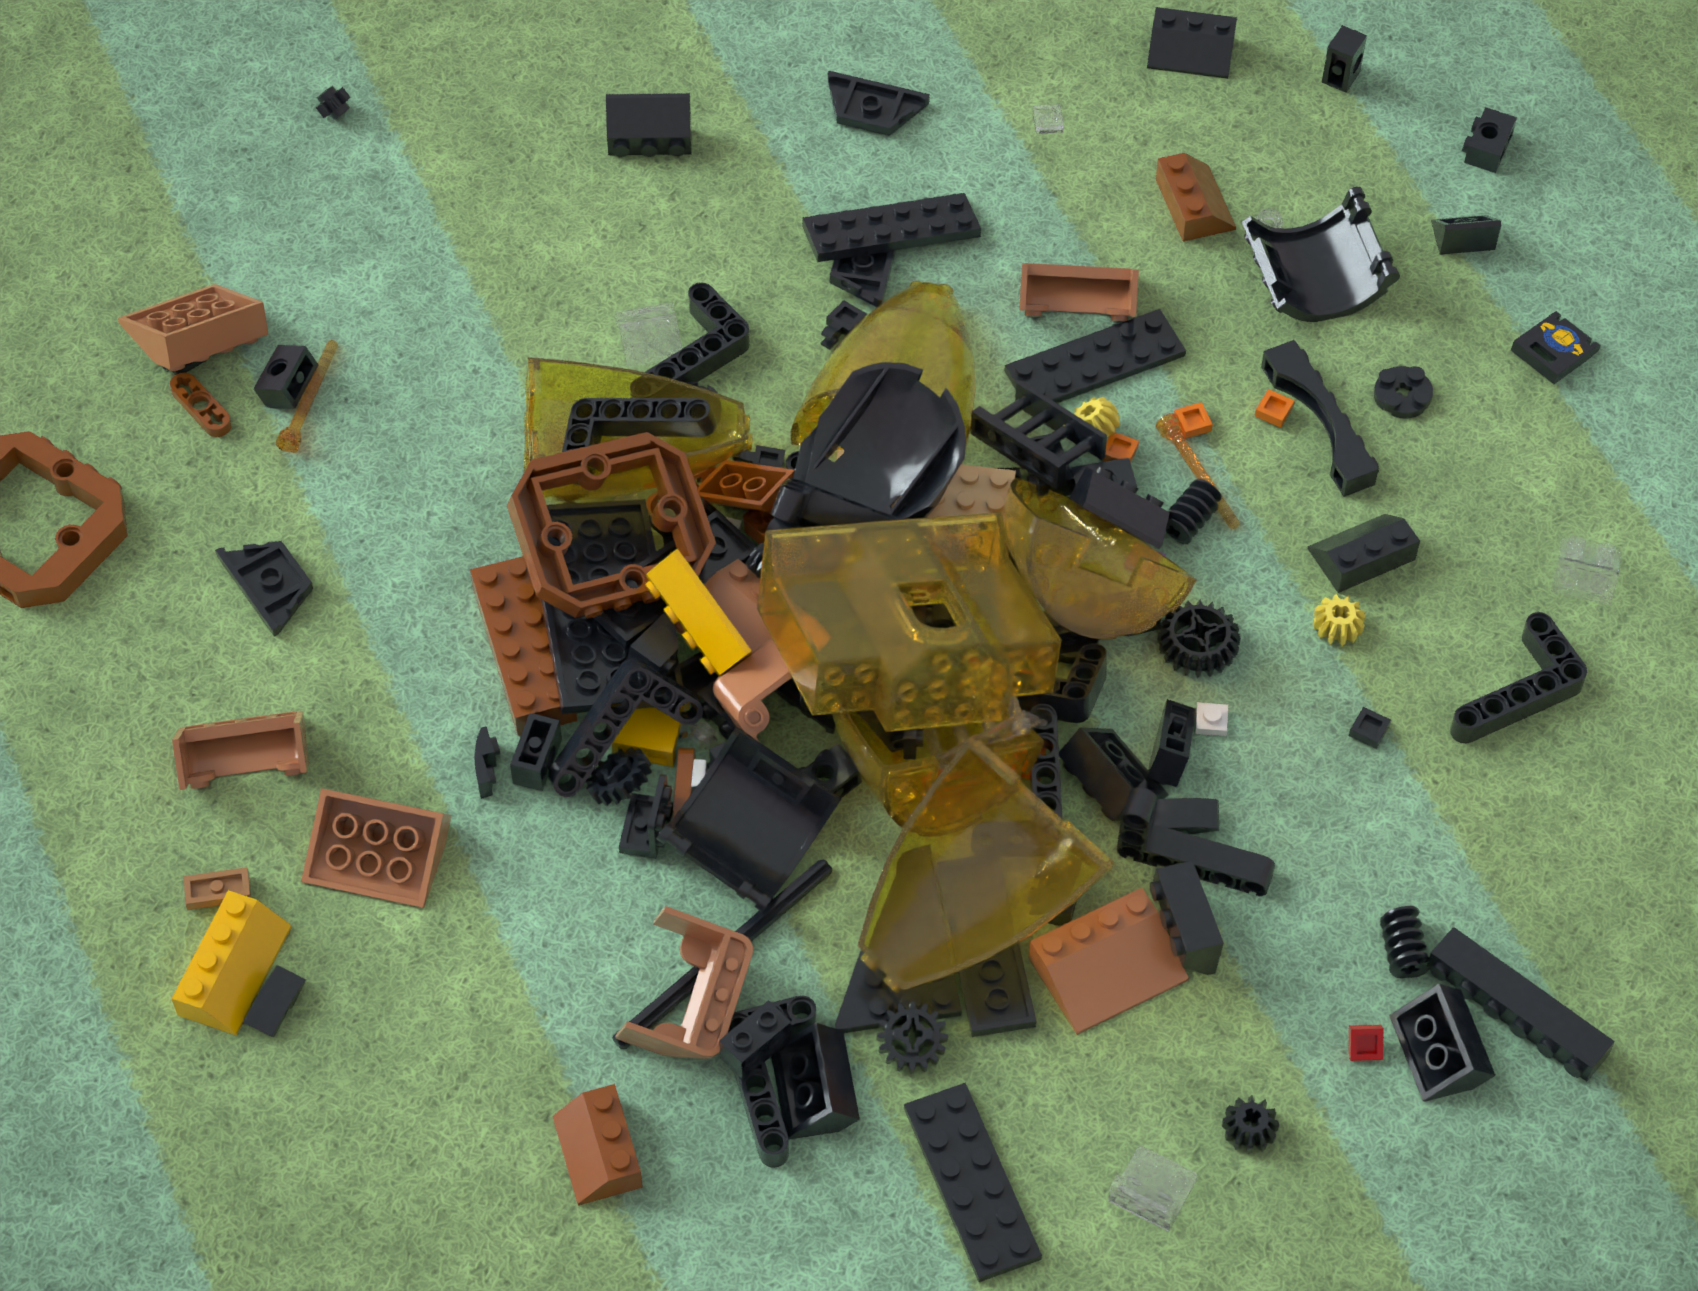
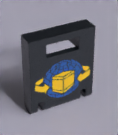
(1560, 341)

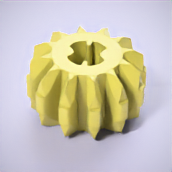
(1100, 414)
(1339, 620)

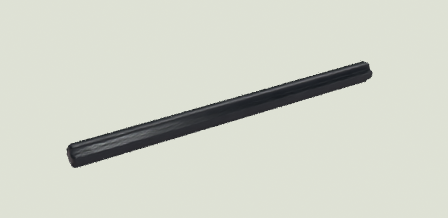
(752, 929)

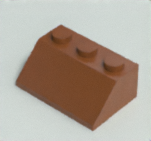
(1192, 197)
(744, 485)
(597, 1146)

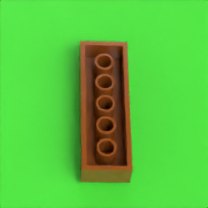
(518, 640)

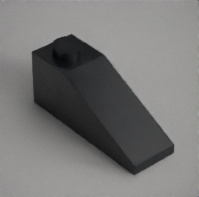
(1172, 743)

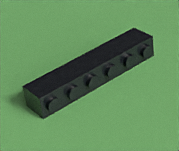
(1520, 1004)

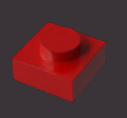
(1366, 1042)

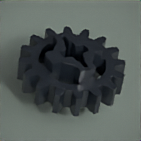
(619, 776)
(899, 1037)

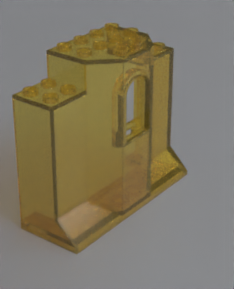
(853, 644)

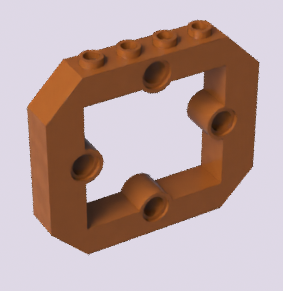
(534, 524)
(79, 547)

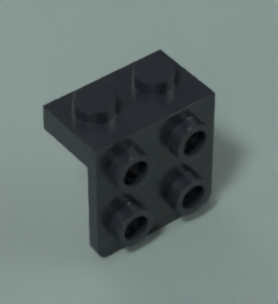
(646, 820)

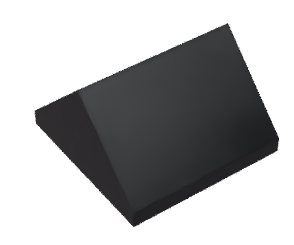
(1466, 234)

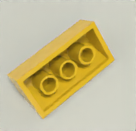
(697, 613)
(230, 963)

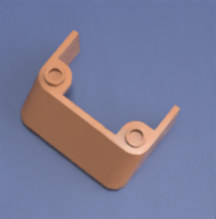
(1078, 290)
(748, 683)
(240, 747)
(723, 967)

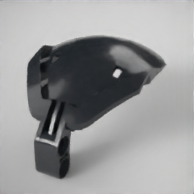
(893, 439)

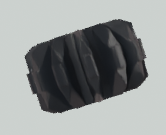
(1246, 1134)

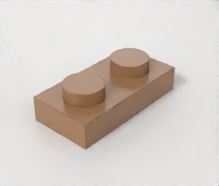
(210, 888)

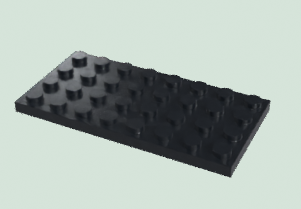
(602, 544)

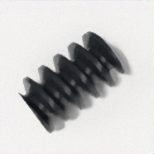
(1192, 510)
(1404, 942)

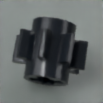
(333, 102)

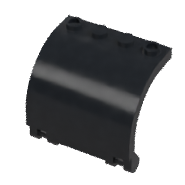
(1325, 265)
(750, 819)

